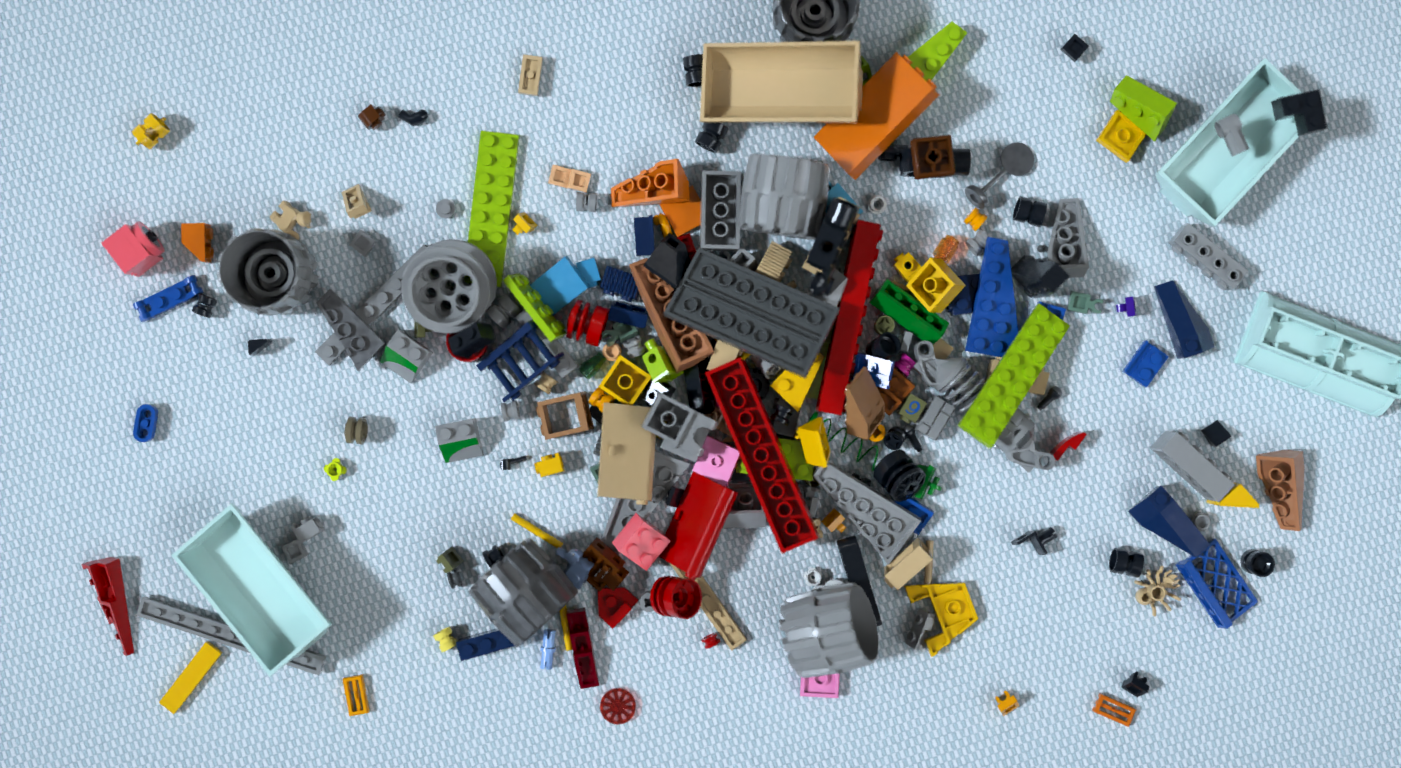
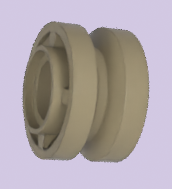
(356, 430)

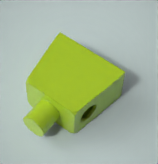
(658, 363)

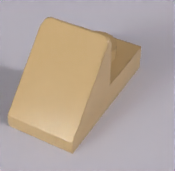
(355, 202)

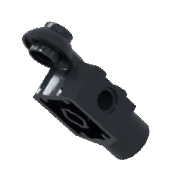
(962, 159)
(833, 229)

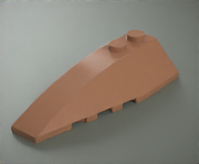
(682, 344)

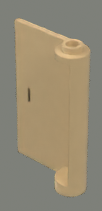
(626, 454)

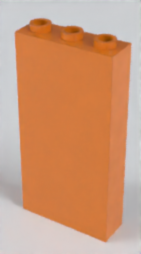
(889, 107)

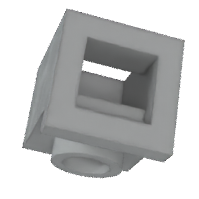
(308, 528)

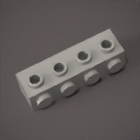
(1208, 257)

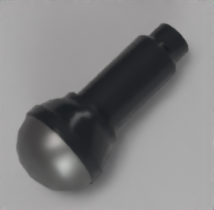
(1054, 393)
(910, 434)

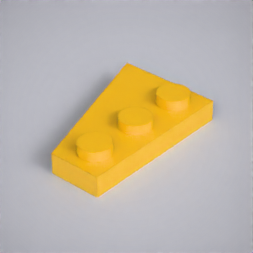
(795, 388)

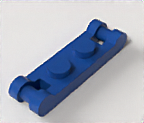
(168, 298)

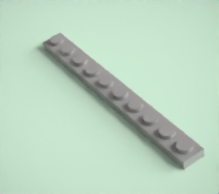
(214, 630)

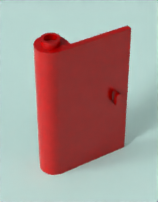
(697, 524)

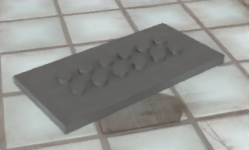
(752, 312)

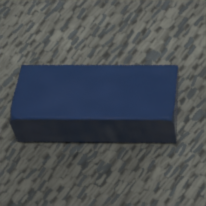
(628, 314)

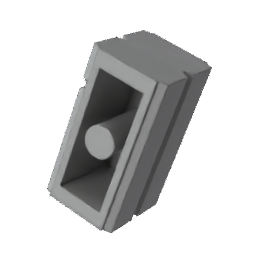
(934, 417)

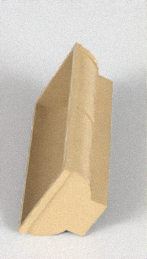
(781, 82)

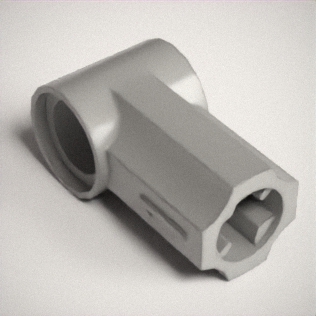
(1230, 130)

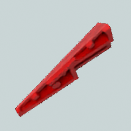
(109, 586)

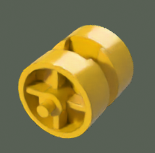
(150, 131)

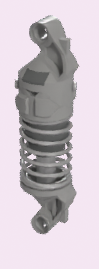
(949, 373)

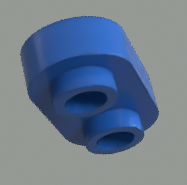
(144, 422)

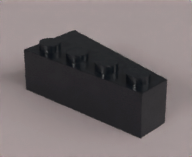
(1038, 276)

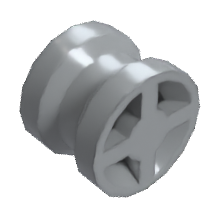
(634, 346)
(510, 411)
(643, 603)

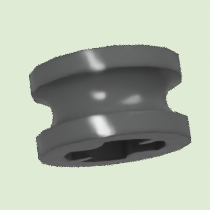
(454, 579)

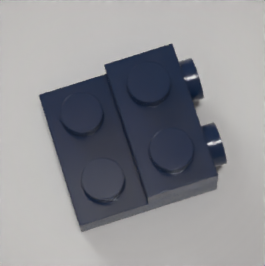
(964, 301)

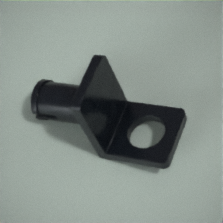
(1037, 540)

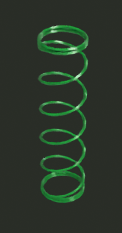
(814, 416)

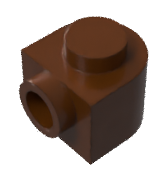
(372, 117)

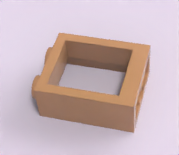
(583, 412)

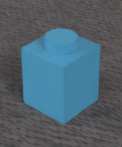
(590, 272)

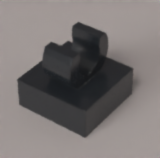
(1074, 47)
(1136, 686)

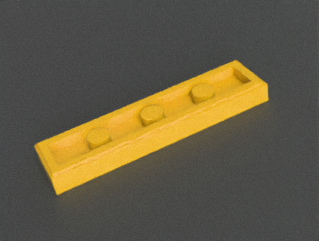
(190, 677)

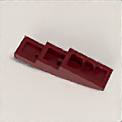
(582, 648)

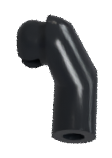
(415, 118)

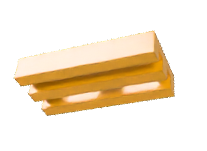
(360, 678)

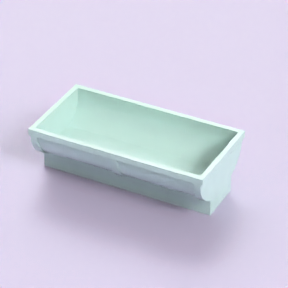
(1202, 173)
(1321, 355)
(252, 590)

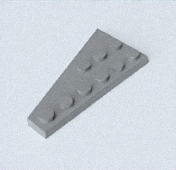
(666, 473)
(874, 515)

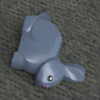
(577, 567)

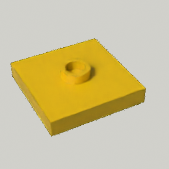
(1121, 136)

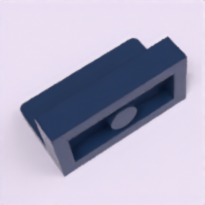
(644, 235)

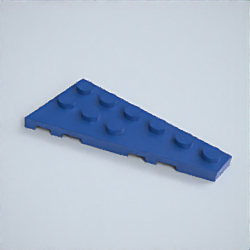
(994, 309)

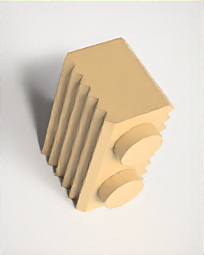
(775, 261)

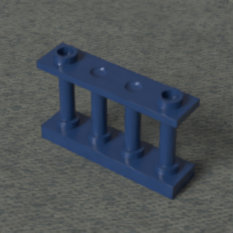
(503, 352)

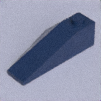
(1184, 325)
(1167, 520)

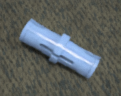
(548, 649)

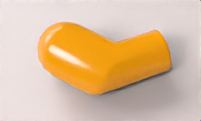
(664, 224)

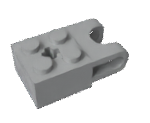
(681, 428)

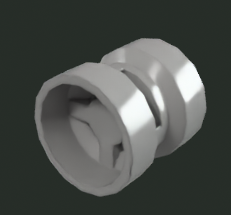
(581, 202)
(977, 243)

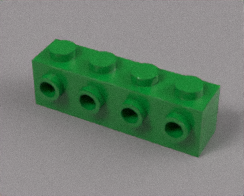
(908, 312)

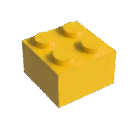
(935, 285)
(625, 381)

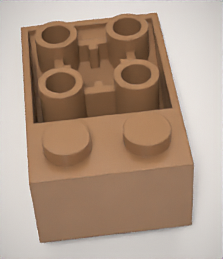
(863, 406)

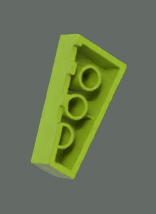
(937, 50)

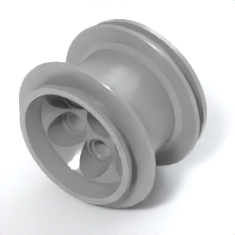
(429, 309)

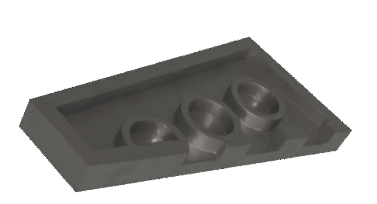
(355, 335)

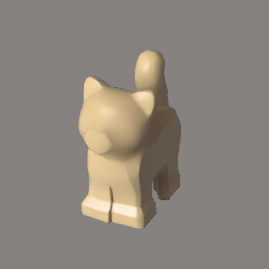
(289, 219)

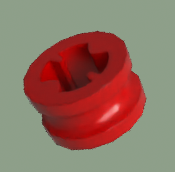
(710, 640)

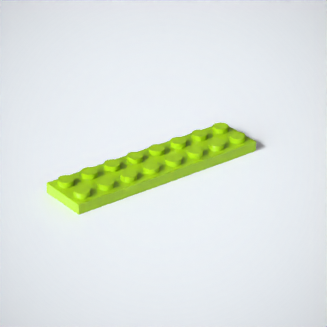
(493, 197)
(1013, 376)

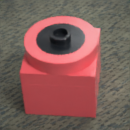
(134, 248)

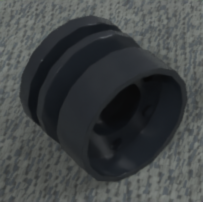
(899, 475)

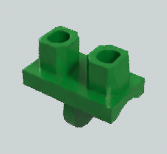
(929, 471)

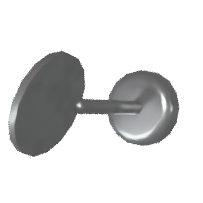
(1016, 160)

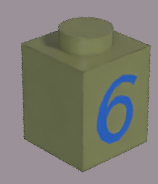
(911, 408)

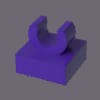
(1129, 306)

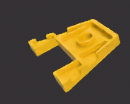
(951, 606)

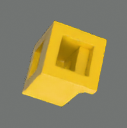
(906, 274)
(549, 465)

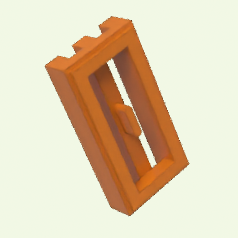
(1099, 704)

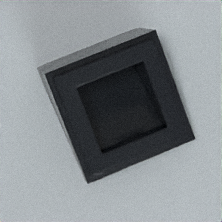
(258, 345)
(1215, 433)
(674, 496)

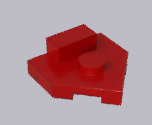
(615, 604)

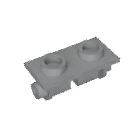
(922, 621)

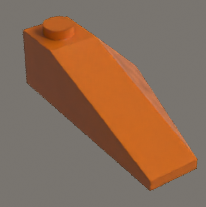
(657, 185)

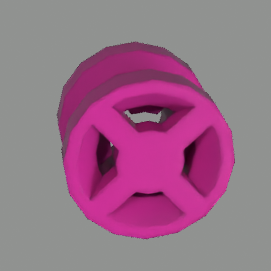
(905, 364)

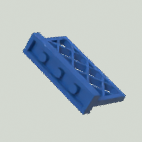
(1207, 595)

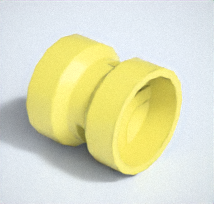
(445, 639)

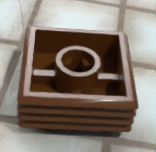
(942, 148)

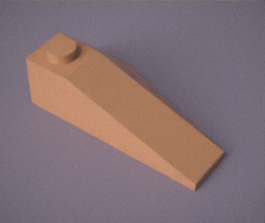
(1284, 484)

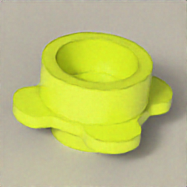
(334, 475)

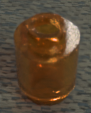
(946, 248)

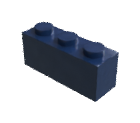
(482, 644)

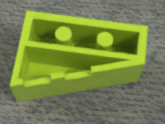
(1143, 106)

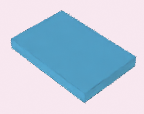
(560, 285)

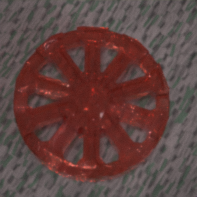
(617, 706)

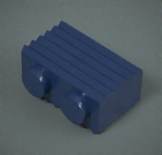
(620, 283)

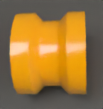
(975, 219)
(881, 434)

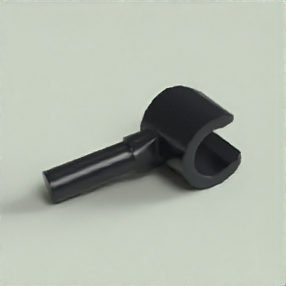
(505, 464)

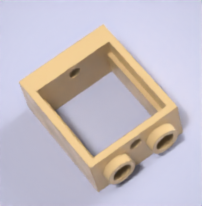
(907, 564)

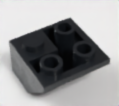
(669, 260)

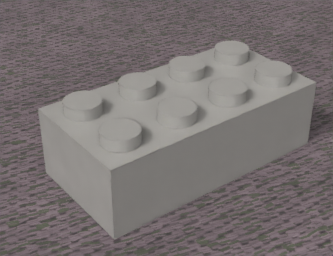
(720, 210)
(1192, 465)

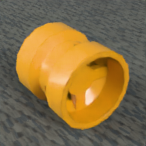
(599, 397)

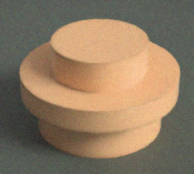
(611, 352)

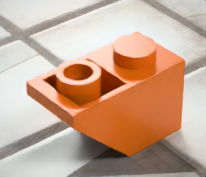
(198, 240)

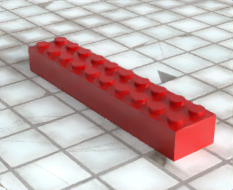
(847, 324)
(762, 455)

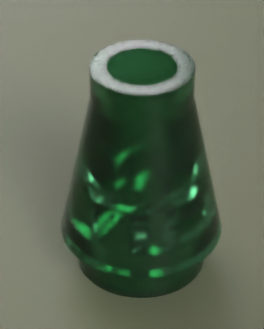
(592, 366)

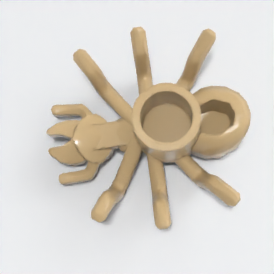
(1157, 592)

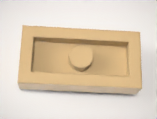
(530, 75)

